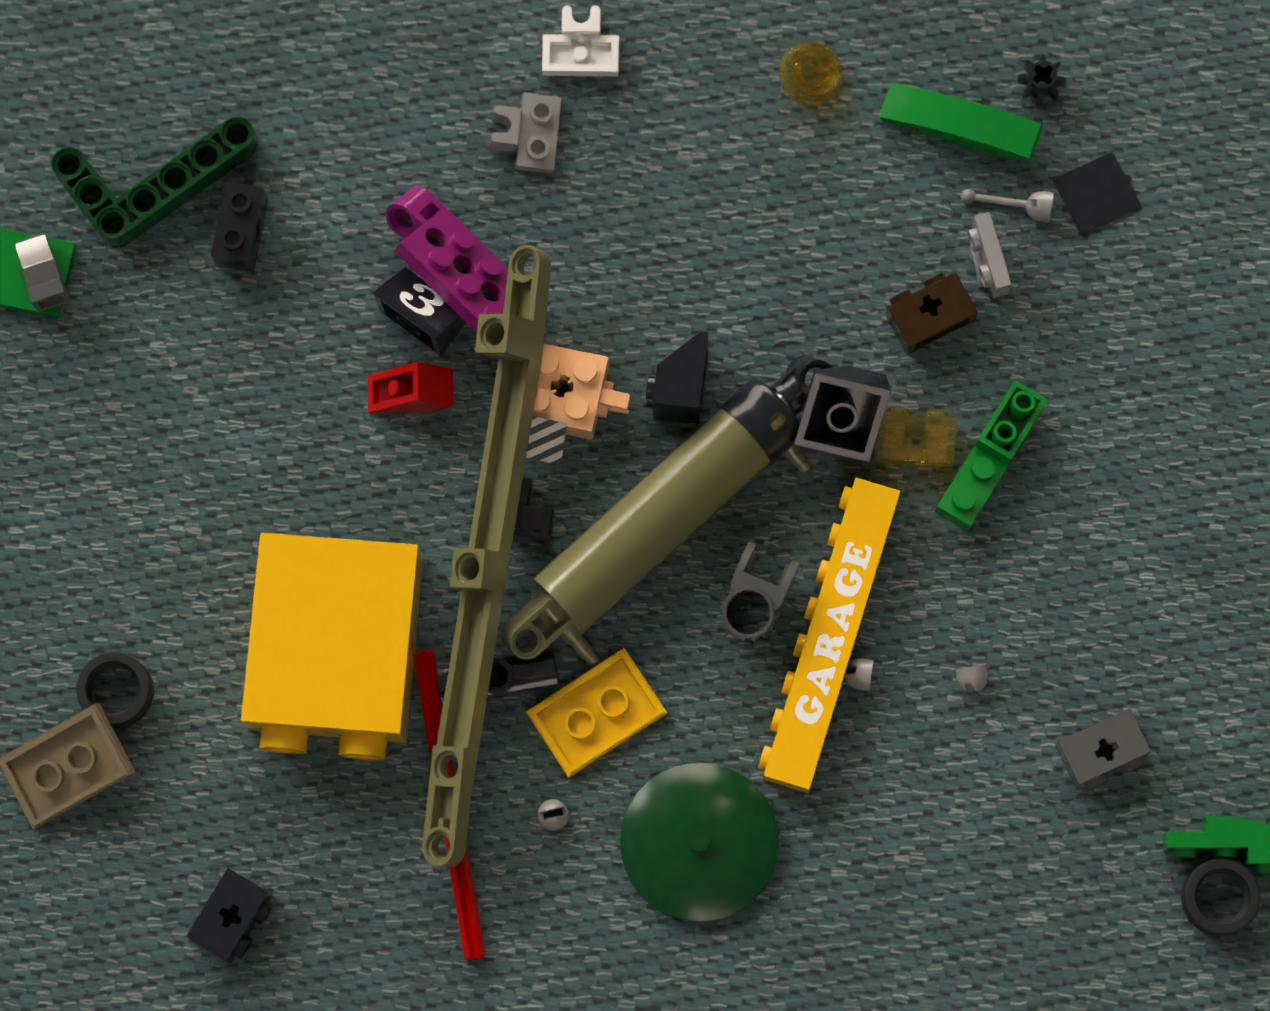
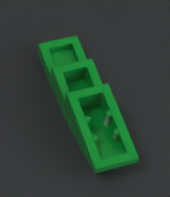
(961, 121)

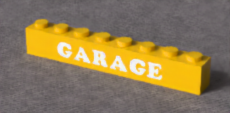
(831, 635)

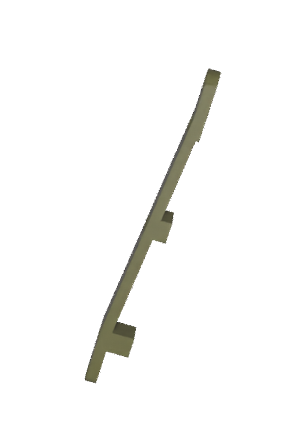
(483, 567)

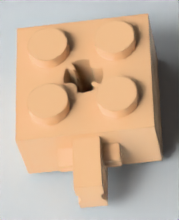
(590, 393)

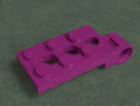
(423, 215)

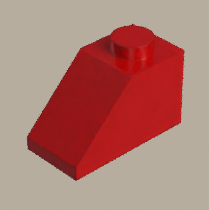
(411, 389)

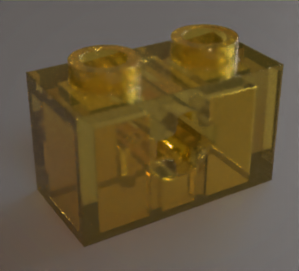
(934, 450)

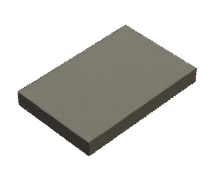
(66, 766)

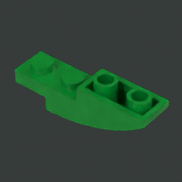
(991, 456)
(1224, 838)

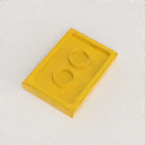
(596, 712)

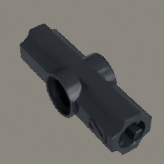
(522, 675)

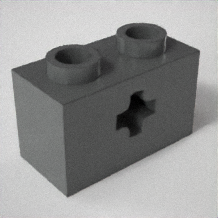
(1117, 731)

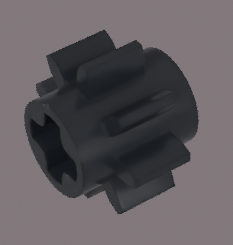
(1042, 89)

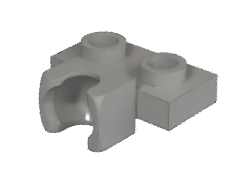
(530, 131)
(988, 256)

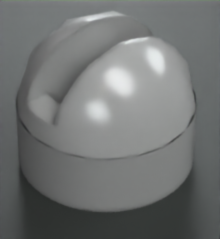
(863, 670)
(972, 677)
(556, 822)

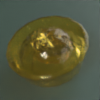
(798, 73)

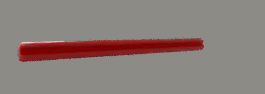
(460, 874)

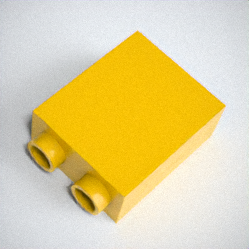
(332, 643)

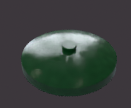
(699, 842)

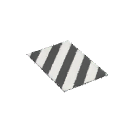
(546, 440)

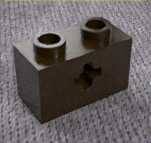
(920, 329)

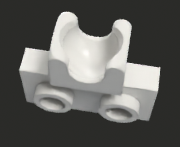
(580, 48)

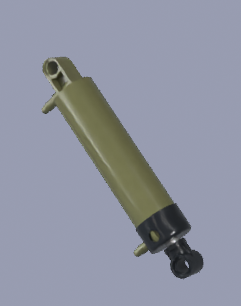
(663, 512)

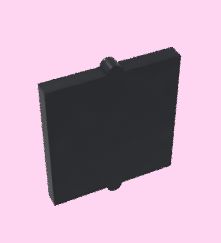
(1096, 193)

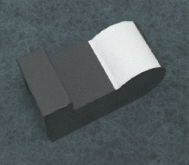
(42, 273)

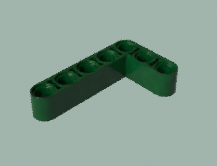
(156, 184)

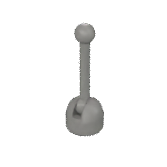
(1037, 205)

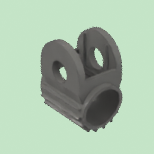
(745, 583)

